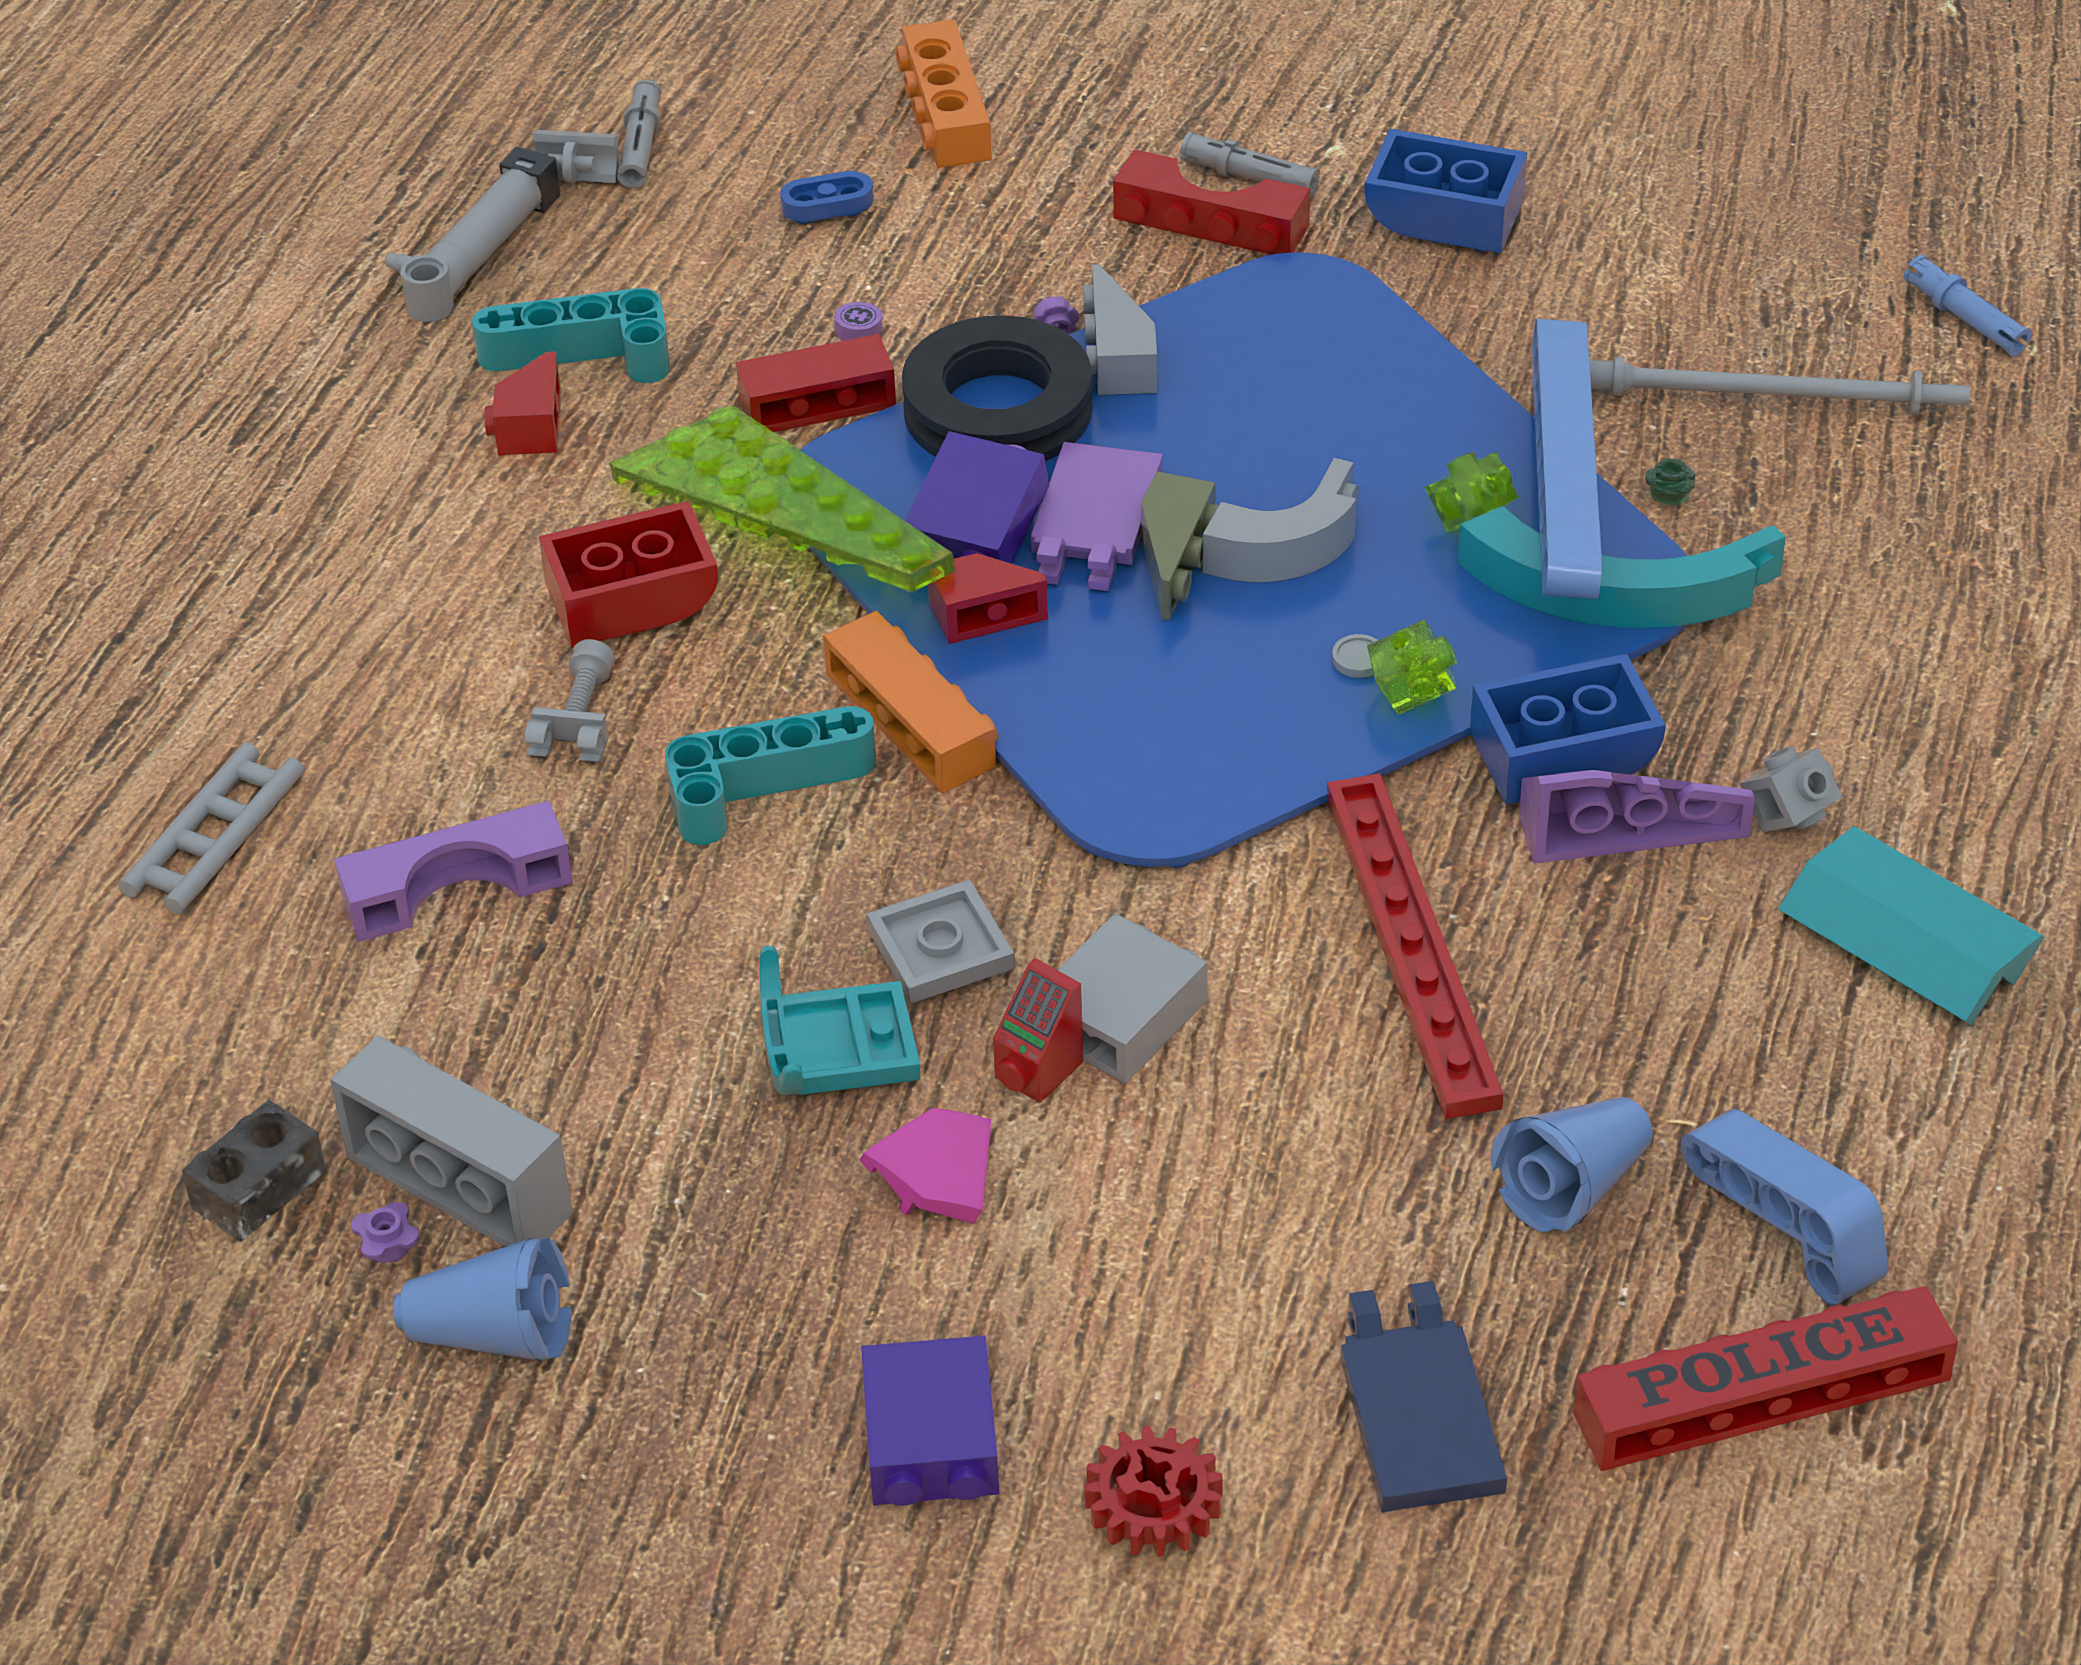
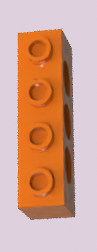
(944, 94)

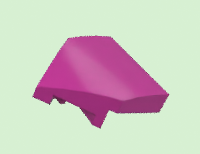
(936, 1163)

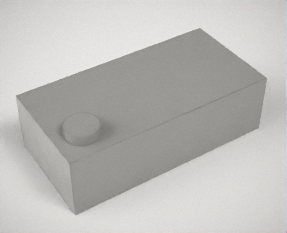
(451, 1144)

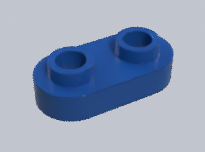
(826, 196)

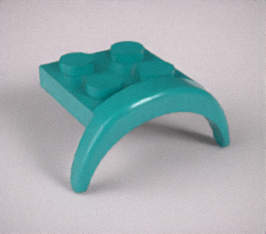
(835, 1035)

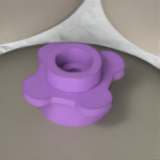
(385, 1233)

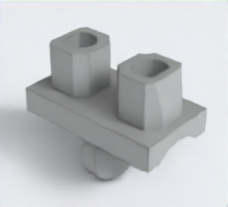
(580, 154)

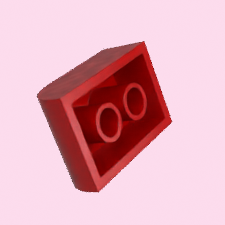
(629, 572)

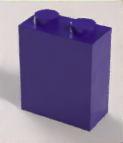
(980, 497)
(930, 1420)

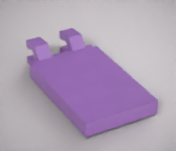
(1093, 510)

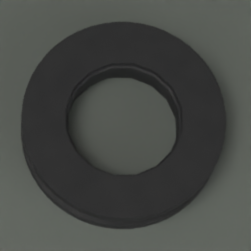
(1001, 348)

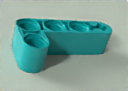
(578, 330)
(761, 761)

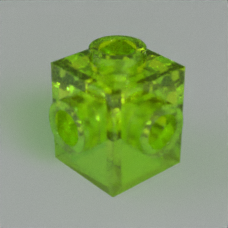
(1471, 489)
(1413, 666)

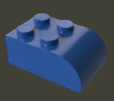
(1446, 189)
(1565, 723)

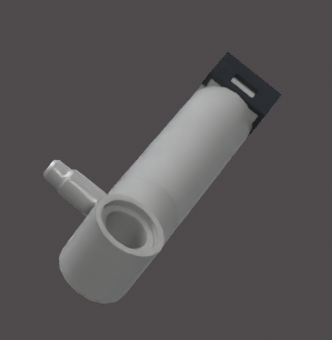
(431, 280)

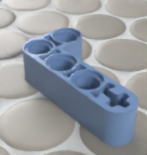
(1798, 1194)

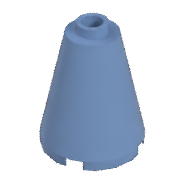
(1568, 1159)
(492, 1303)

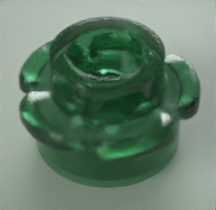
(1670, 481)

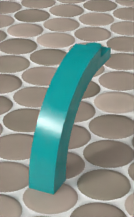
(1632, 591)

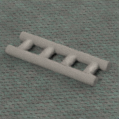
(212, 852)

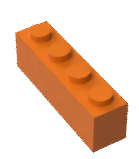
(911, 701)

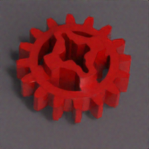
(1153, 1491)

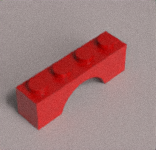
(1258, 218)

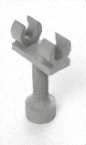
(589, 665)

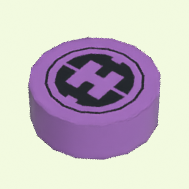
(857, 320)

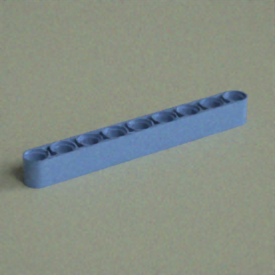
(1566, 460)

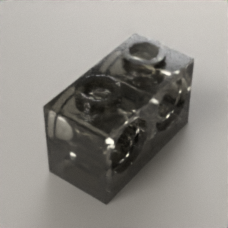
(254, 1170)

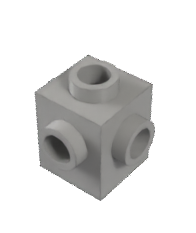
(1792, 789)

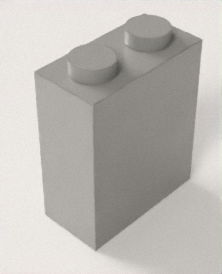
(1133, 994)

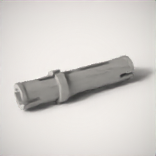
(644, 104)
(1234, 160)

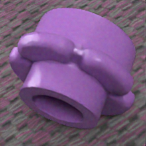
(1057, 313)

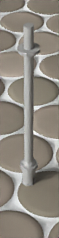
(1622, 376)

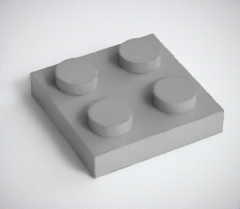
(940, 941)

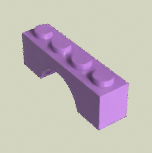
(513, 849)

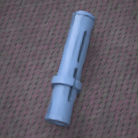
(1953, 295)

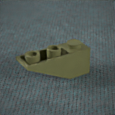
(1172, 532)

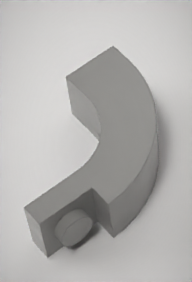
(1285, 542)

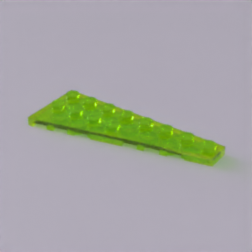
(773, 487)

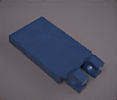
(1419, 1405)

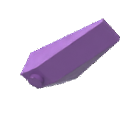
(1621, 813)

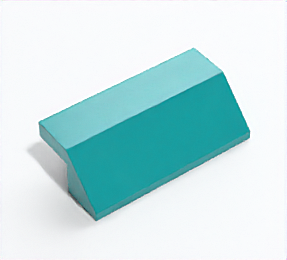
(1910, 923)

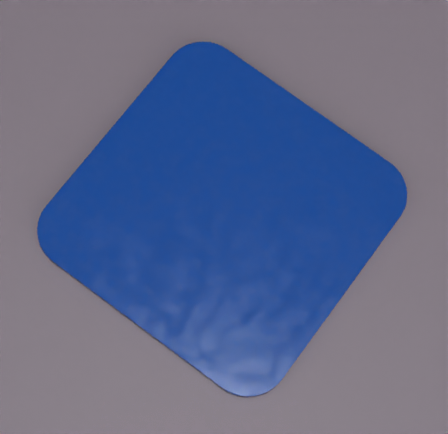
(1230, 714)

